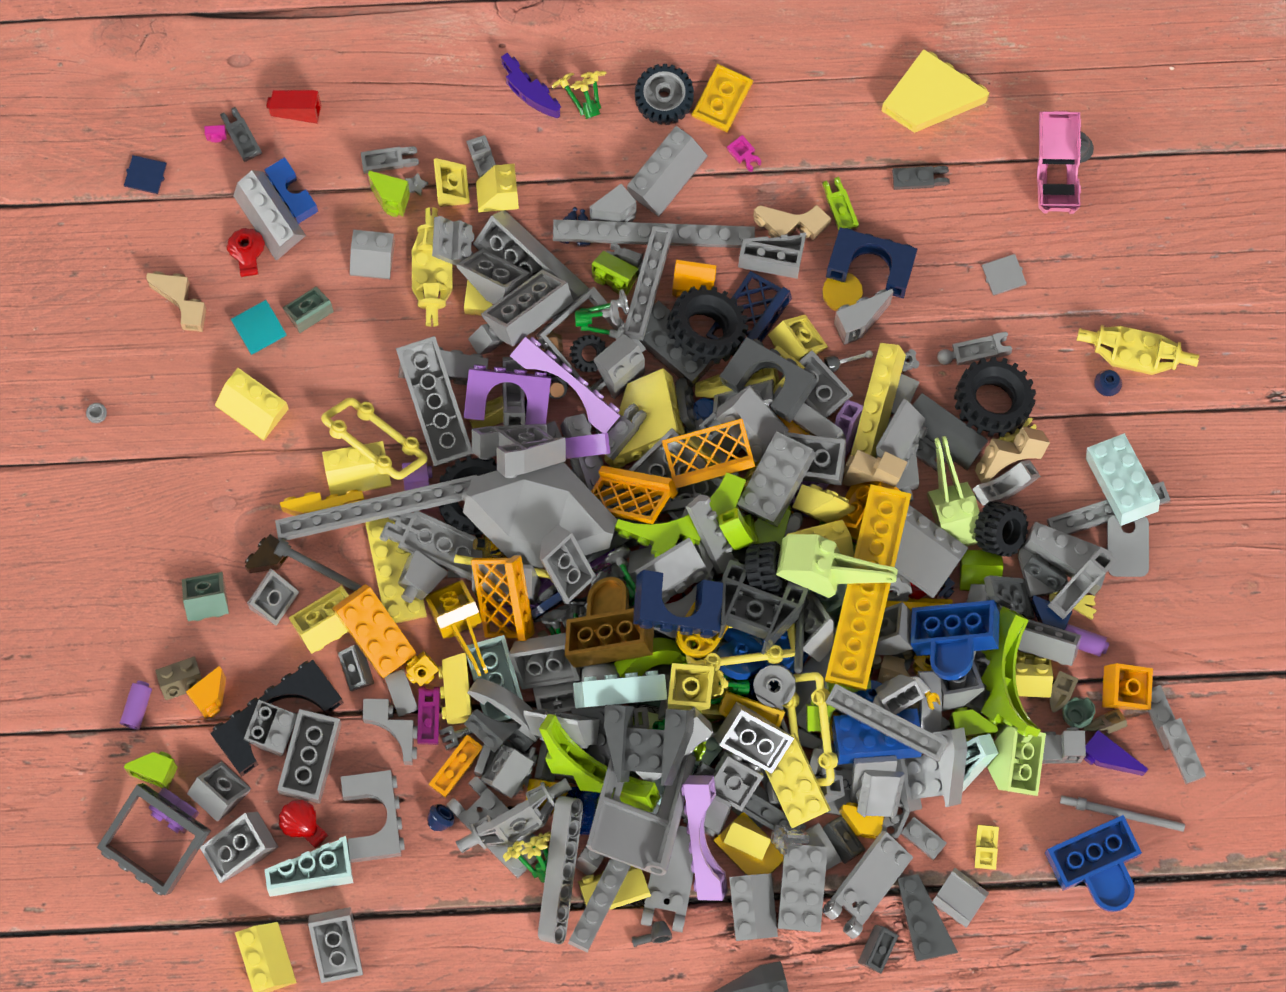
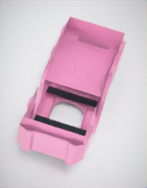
(1059, 145)

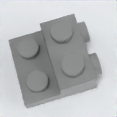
(452, 240)
(736, 780)

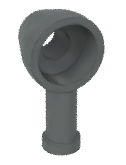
(659, 934)

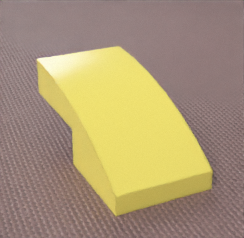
(986, 847)

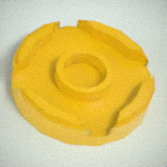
(839, 293)

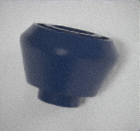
(1110, 386)
(440, 817)

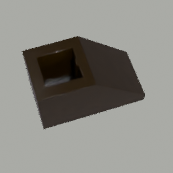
(264, 557)

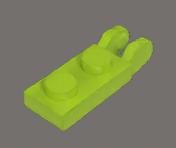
(840, 205)

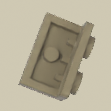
(178, 677)

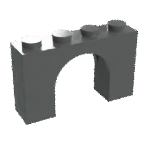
(754, 357)

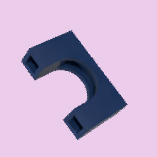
(852, 244)
(651, 611)

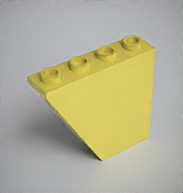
(932, 94)
(657, 398)

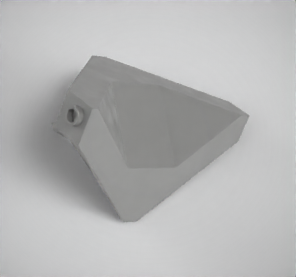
(526, 508)

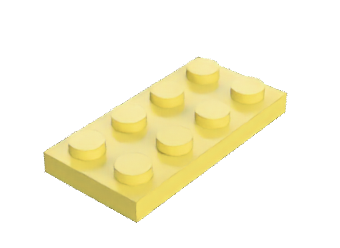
(797, 786)

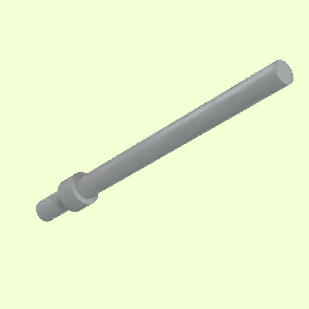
(1082, 804)

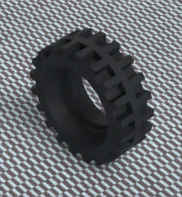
(712, 305)
(1002, 376)
(452, 512)

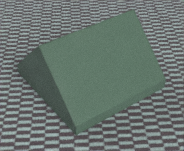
(308, 309)

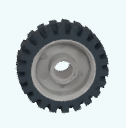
(664, 80)

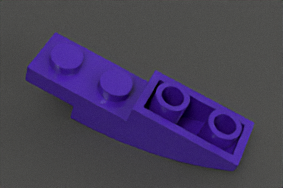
(532, 93)

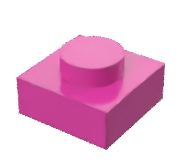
(215, 133)

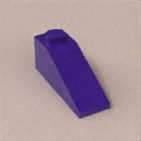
(1109, 755)

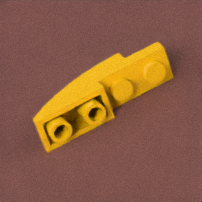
(313, 502)

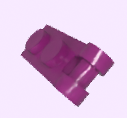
(428, 716)

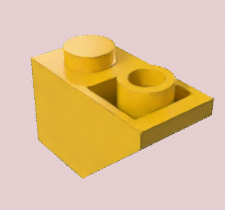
(865, 827)

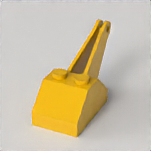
(454, 612)

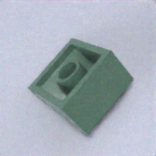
(205, 596)

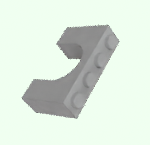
(387, 841)

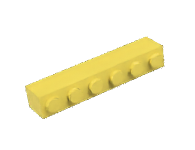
(879, 398)

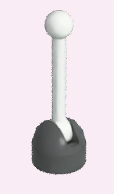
(833, 362)

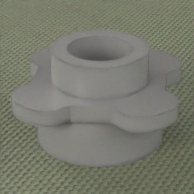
(911, 355)

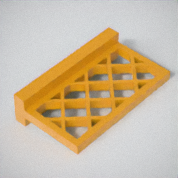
(712, 471)
(634, 483)
(516, 597)

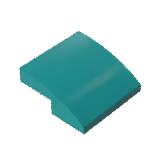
(258, 327)

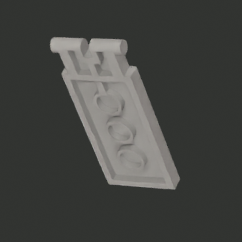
(433, 539)

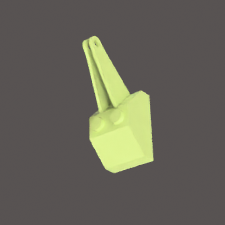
(956, 505)
(819, 566)
(1018, 761)

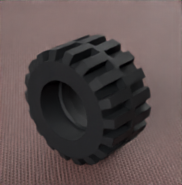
(1001, 529)
(761, 567)

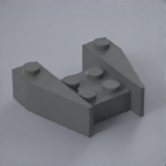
(757, 610)
(647, 748)

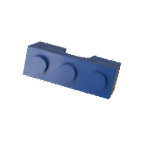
(300, 204)

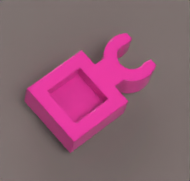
(743, 151)

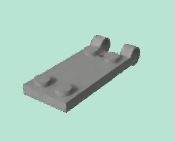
(493, 807)
(868, 882)
(673, 885)

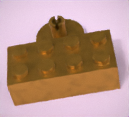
(607, 629)

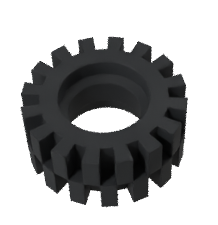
(576, 352)

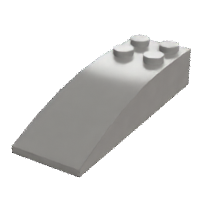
(434, 401)

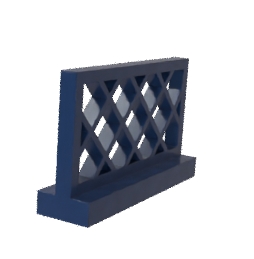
(771, 313)

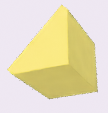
(451, 183)

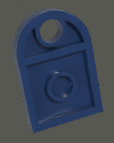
(546, 606)

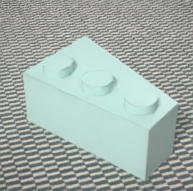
(980, 753)

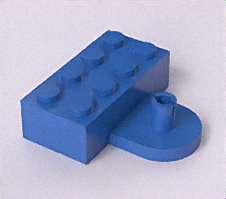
(953, 634)
(744, 643)
(859, 740)
(1099, 861)

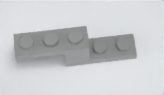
(1175, 737)

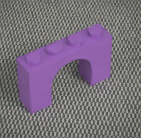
(483, 380)

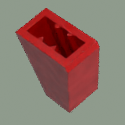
(295, 105)

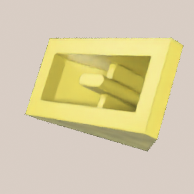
(474, 301)

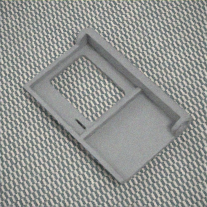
(635, 834)

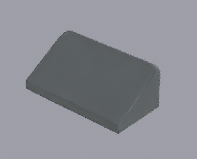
(355, 668)
(843, 839)
(878, 948)

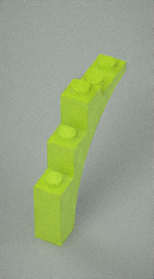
(666, 535)
(1000, 676)
(569, 759)

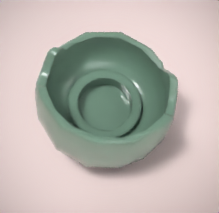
(1078, 712)

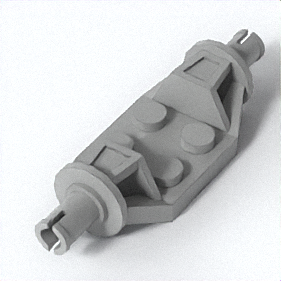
(518, 821)

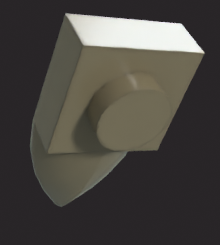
(1062, 690)
(1110, 722)

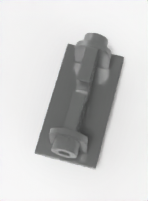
(1050, 576)

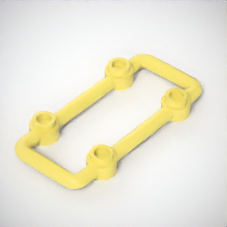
(383, 463)
(773, 655)
(828, 759)

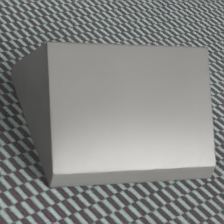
(272, 597)

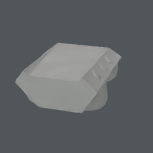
(880, 793)
(960, 897)

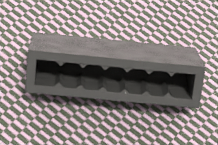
(963, 442)

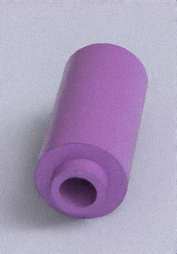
(1090, 641)
(136, 705)

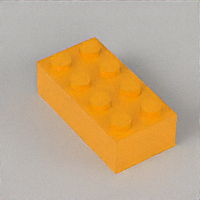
(374, 631)

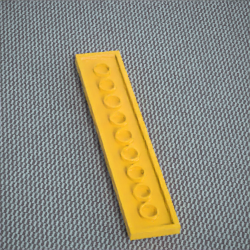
(866, 602)

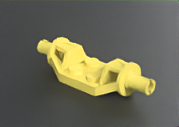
(430, 273)
(1137, 349)

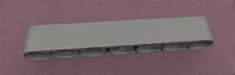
(560, 870)

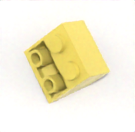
(822, 504)
(1033, 675)

